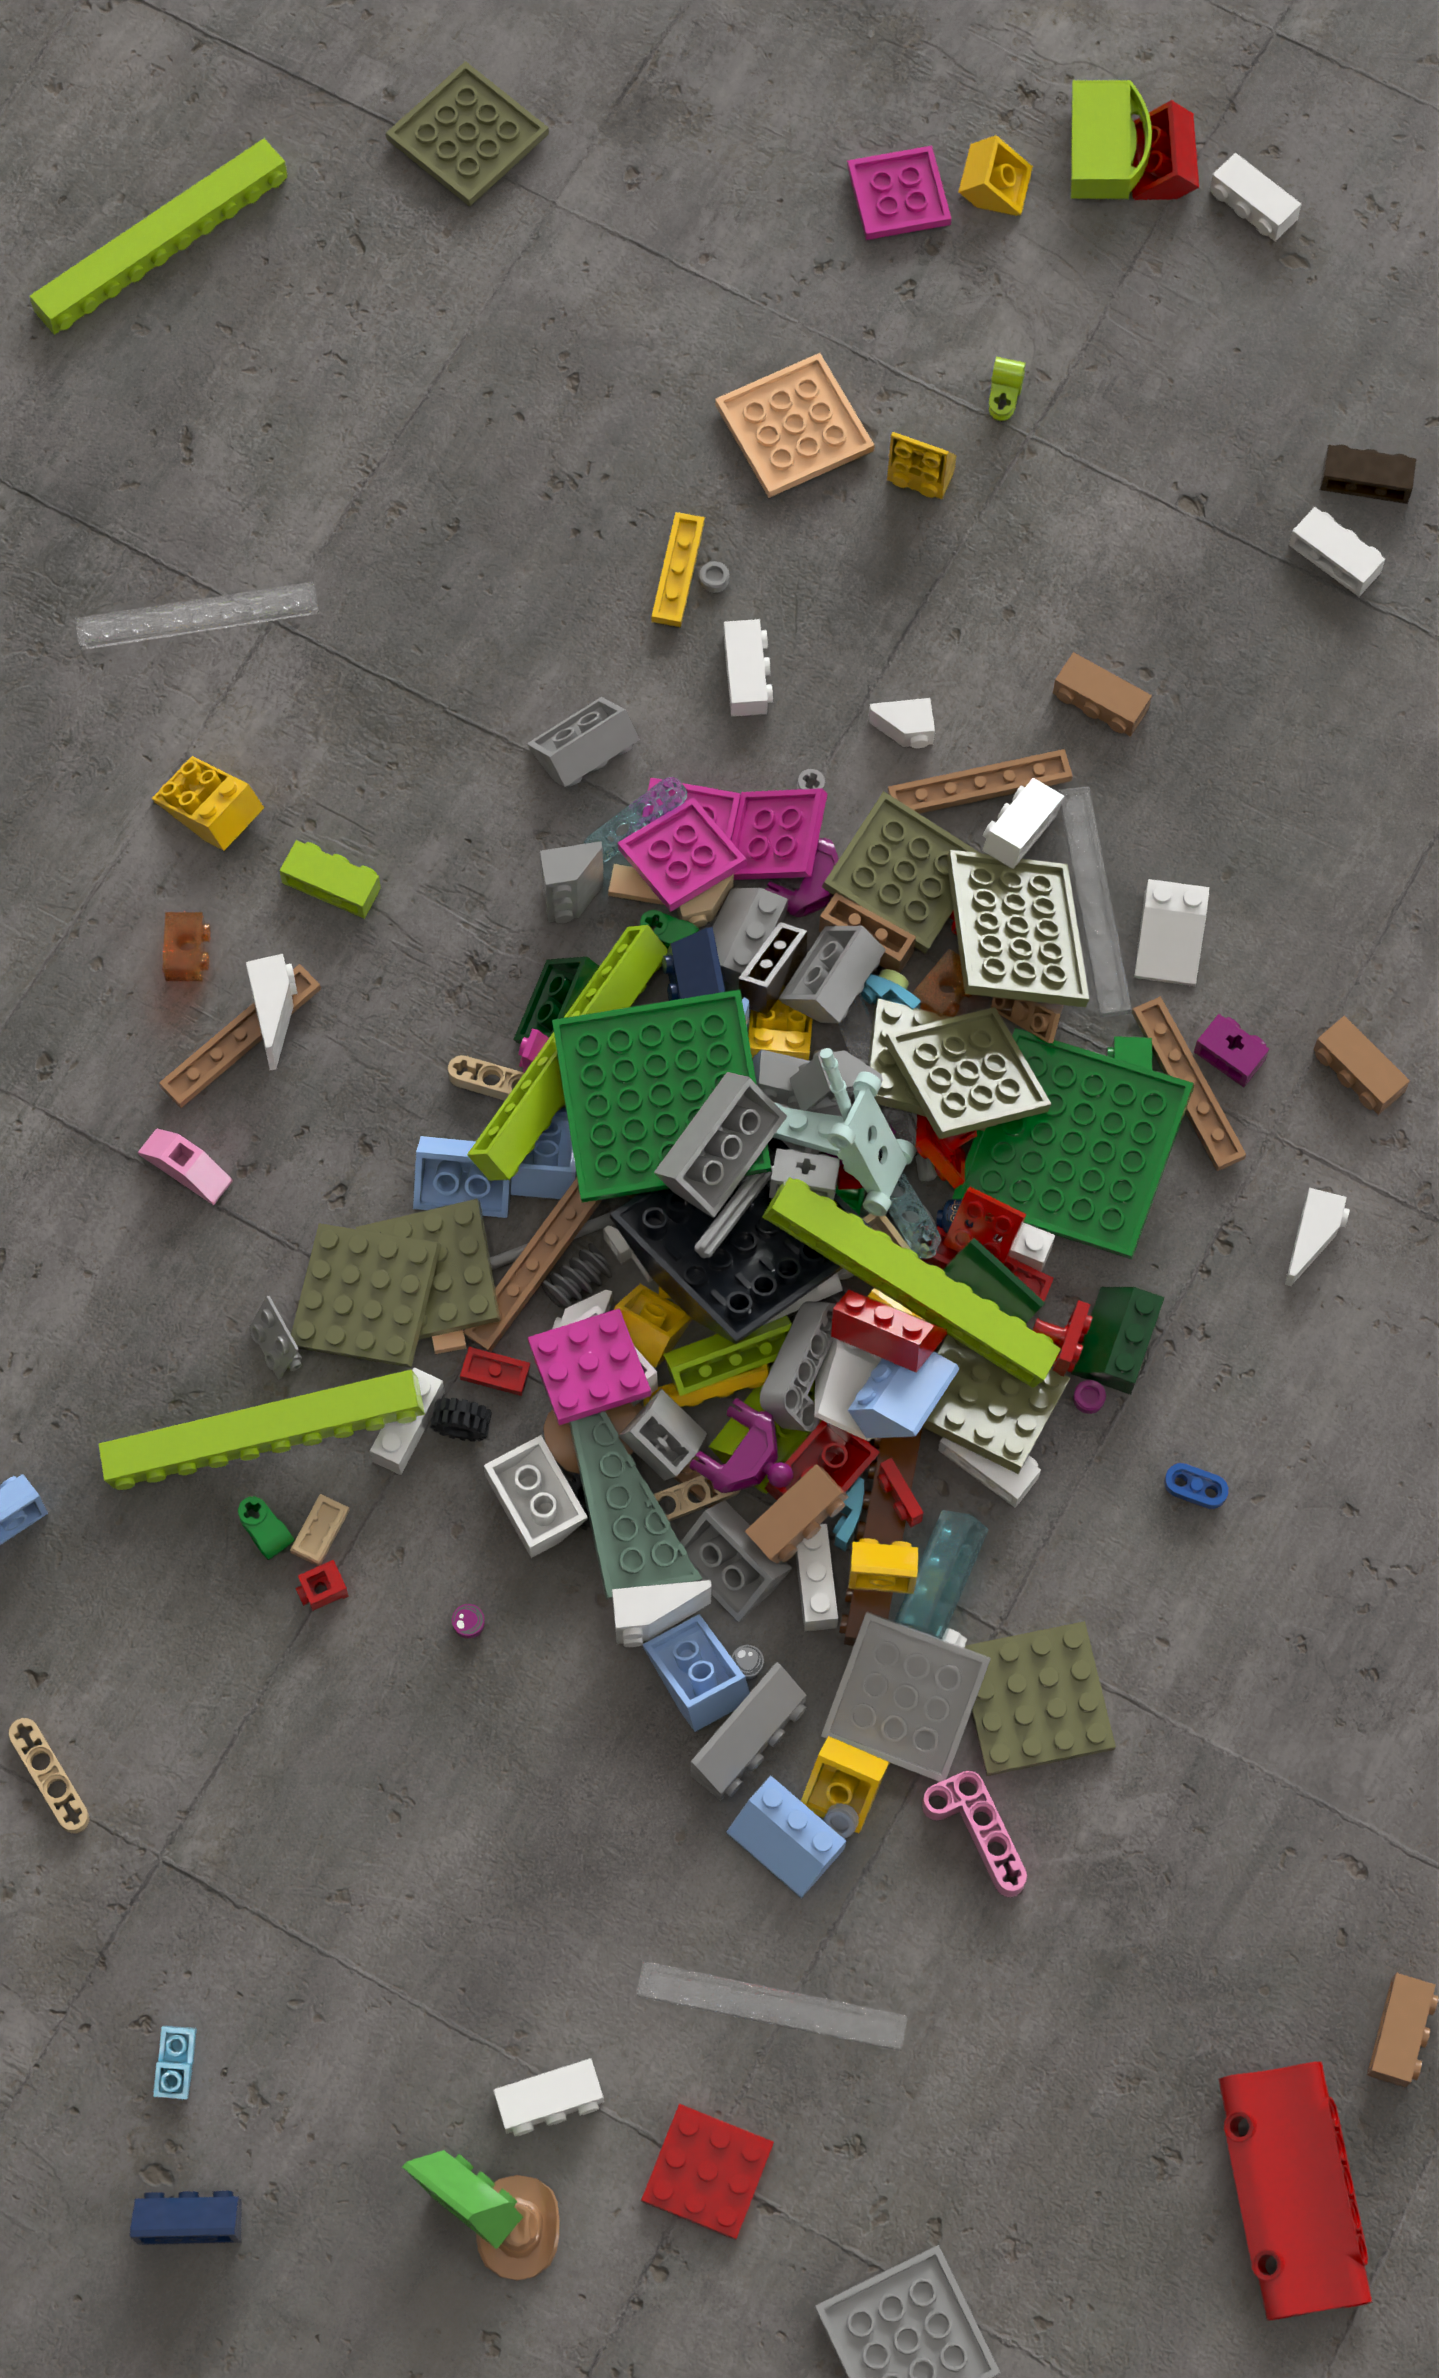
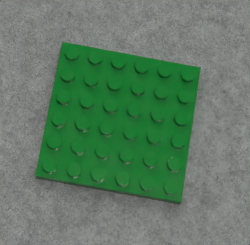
(640, 1080)
(1090, 1159)

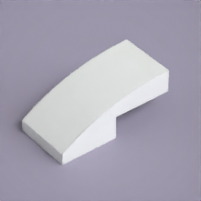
(621, 1248)

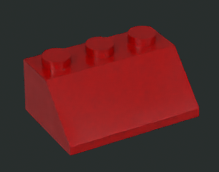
(1173, 154)
(885, 1330)
(833, 1449)

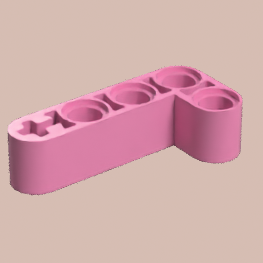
(981, 1835)

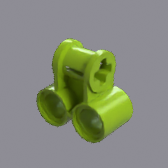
(1007, 386)

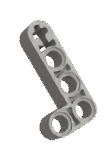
(797, 1366)

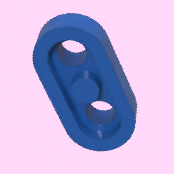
(1196, 1484)

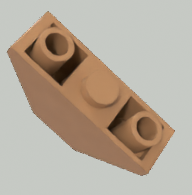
(1035, 1017)

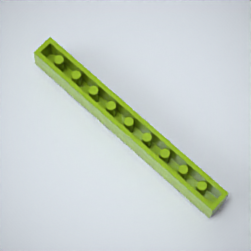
(159, 236)
(540, 1089)
(912, 1282)
(261, 1430)

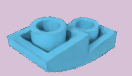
(881, 988)
(847, 1527)
(175, 2062)

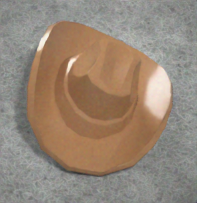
(560, 1441)
(534, 2239)

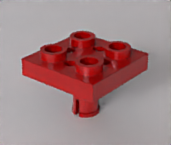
(943, 1153)
(988, 1220)
(1067, 1337)

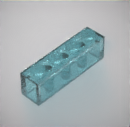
(942, 1573)

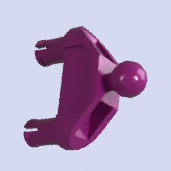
(811, 895)
(751, 1459)

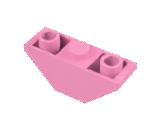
(186, 1164)

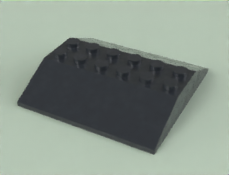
(747, 1277)

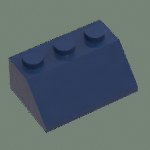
(693, 966)
(186, 2219)

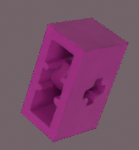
(1238, 1064)

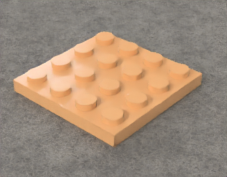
(794, 425)

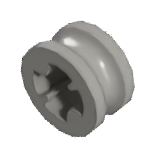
(810, 774)

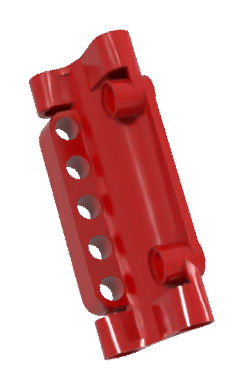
(1295, 2190)

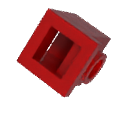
(325, 1575)

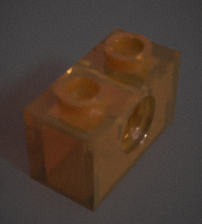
(180, 930)
(944, 973)

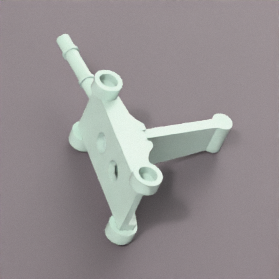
(853, 1136)

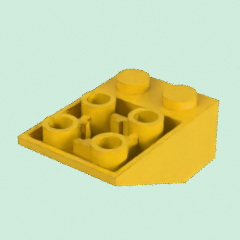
(920, 466)
(209, 802)
(781, 1031)

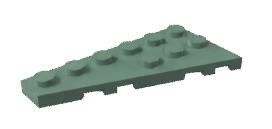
(625, 1518)

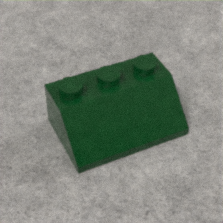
(555, 993)
(993, 1281)
(1118, 1336)

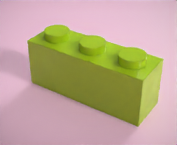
(330, 878)

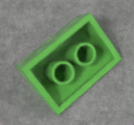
(466, 2195)

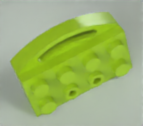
(1106, 138)

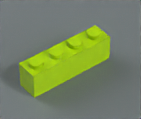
(719, 1359)

